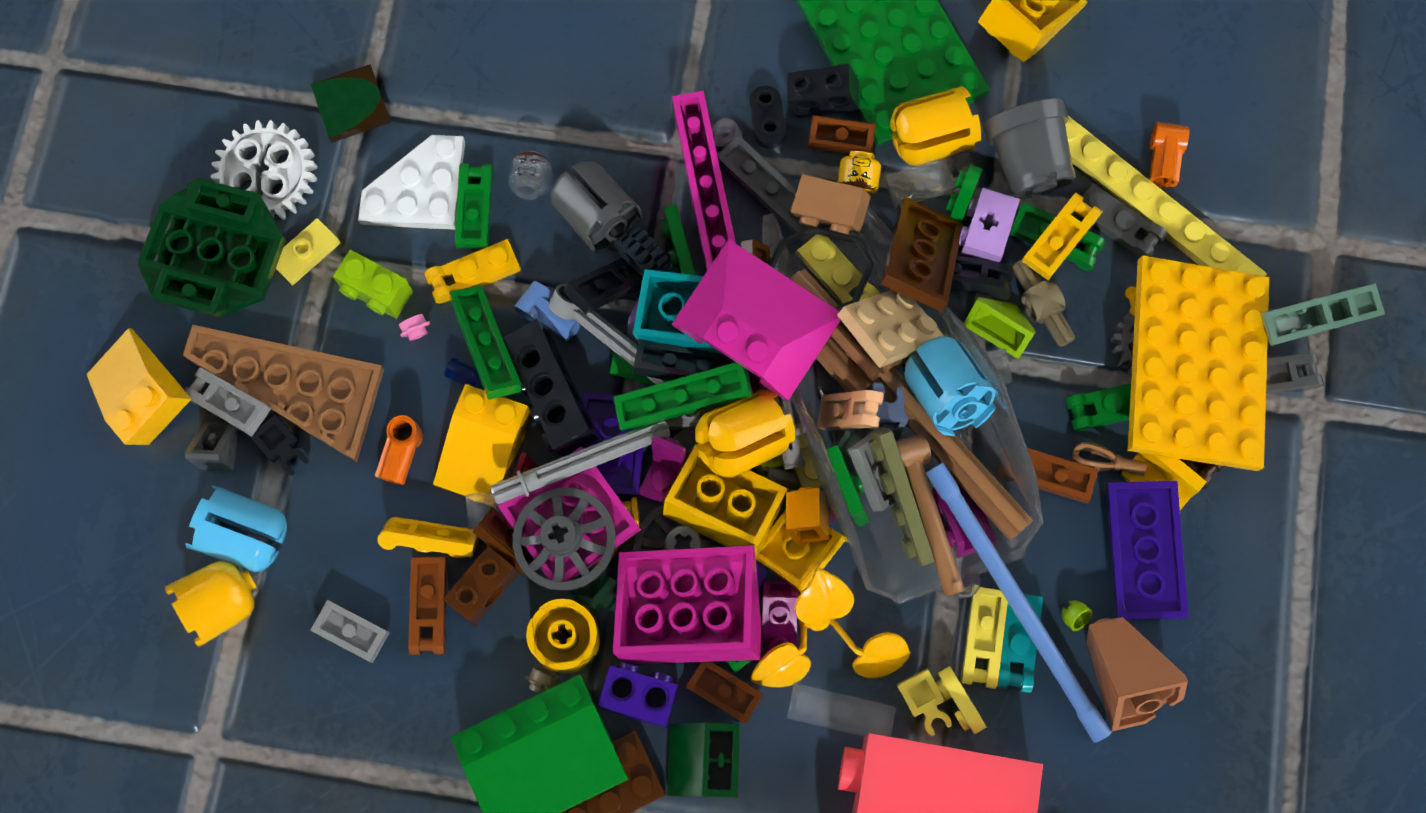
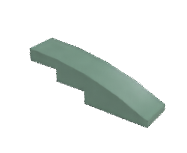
(1322, 314)

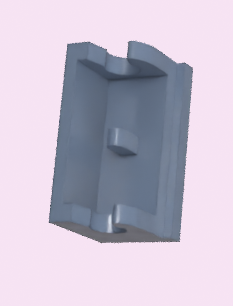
(891, 414)

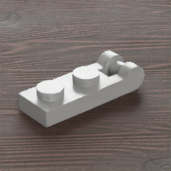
(227, 402)

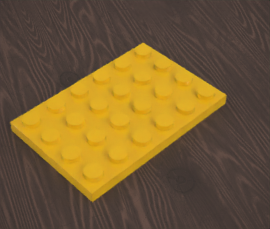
(1199, 364)

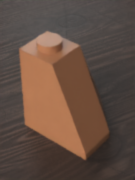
(1131, 673)

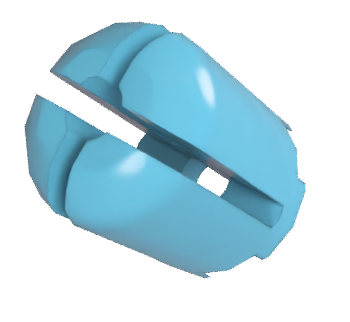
(949, 385)
(233, 546)

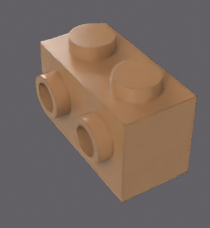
(830, 204)

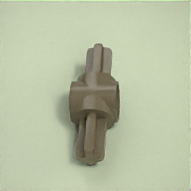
(1044, 303)

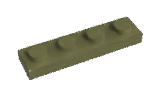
(897, 485)

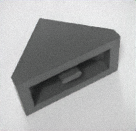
(213, 446)

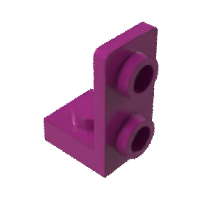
(667, 463)
(778, 614)

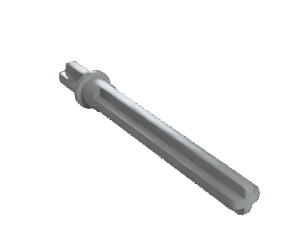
(577, 462)

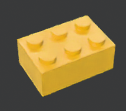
(724, 508)

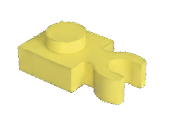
(923, 697)

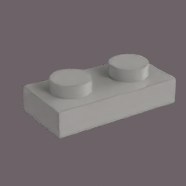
(869, 474)
(349, 631)

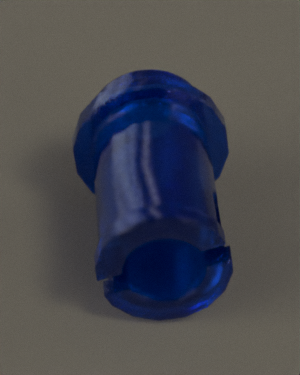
(466, 374)

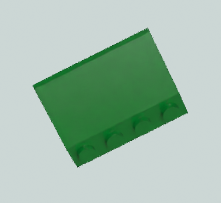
(540, 753)

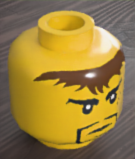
(860, 170)

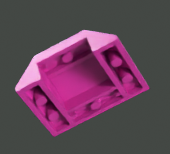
(758, 319)

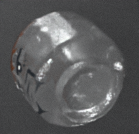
(529, 175)

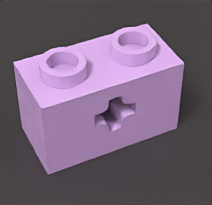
(997, 212)

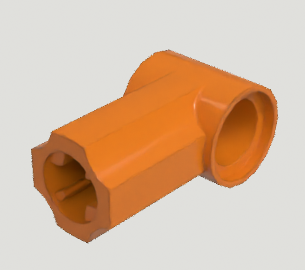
(1168, 146)
(398, 453)

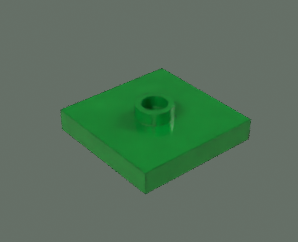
(849, 485)

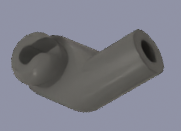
(782, 477)

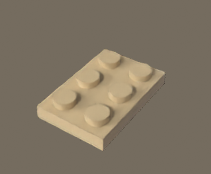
(889, 326)

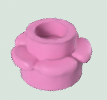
(414, 327)

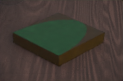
(350, 103)

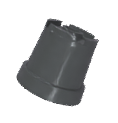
(1033, 147)

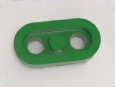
(967, 183)

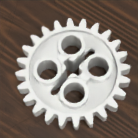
(292, 173)

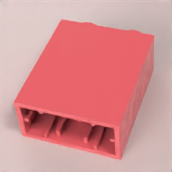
(931, 778)

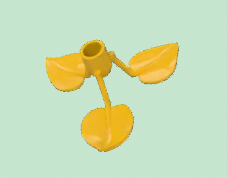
(816, 608)

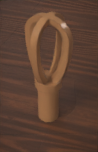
(1118, 462)

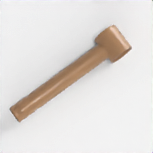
(914, 454)

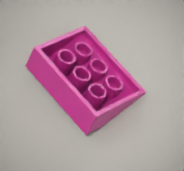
(687, 606)

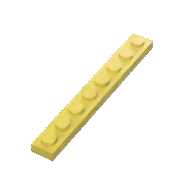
(1153, 204)

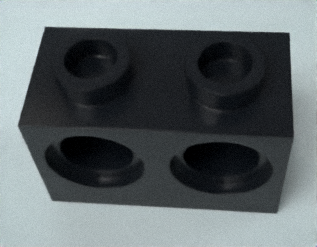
(823, 91)

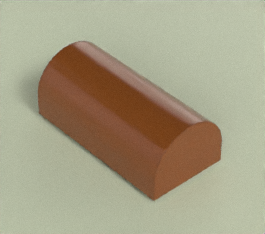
(840, 135)

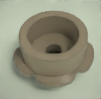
(541, 679)

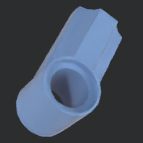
(535, 305)

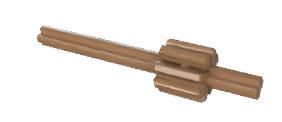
(857, 371)

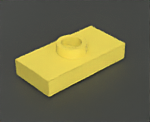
(306, 251)

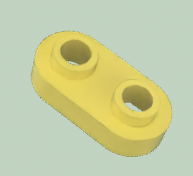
(952, 688)

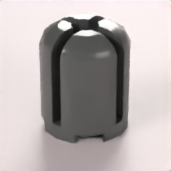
(594, 205)

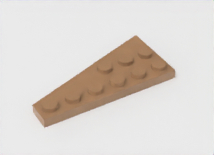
(309, 388)

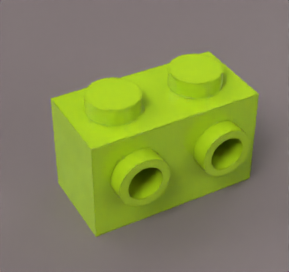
(373, 284)

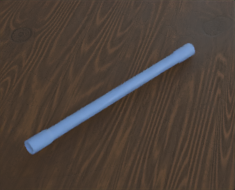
(1085, 709)

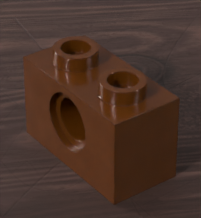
(481, 586)

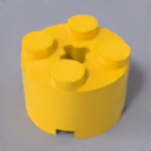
(547, 625)

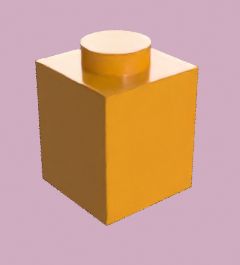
(807, 515)

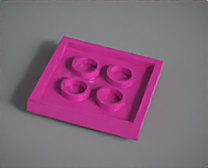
(592, 483)

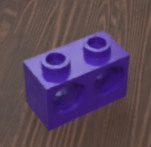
(635, 704)

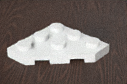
(418, 188)

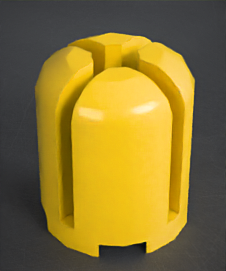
(935, 127)
(743, 434)

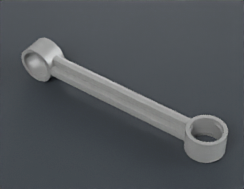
(565, 308)

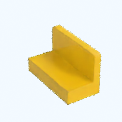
(1168, 469)

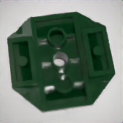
(194, 225)

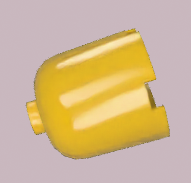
(213, 599)

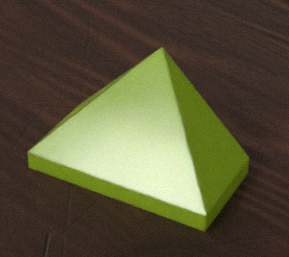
(1001, 325)

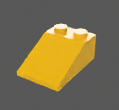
(1028, 24)
(135, 391)
(481, 442)

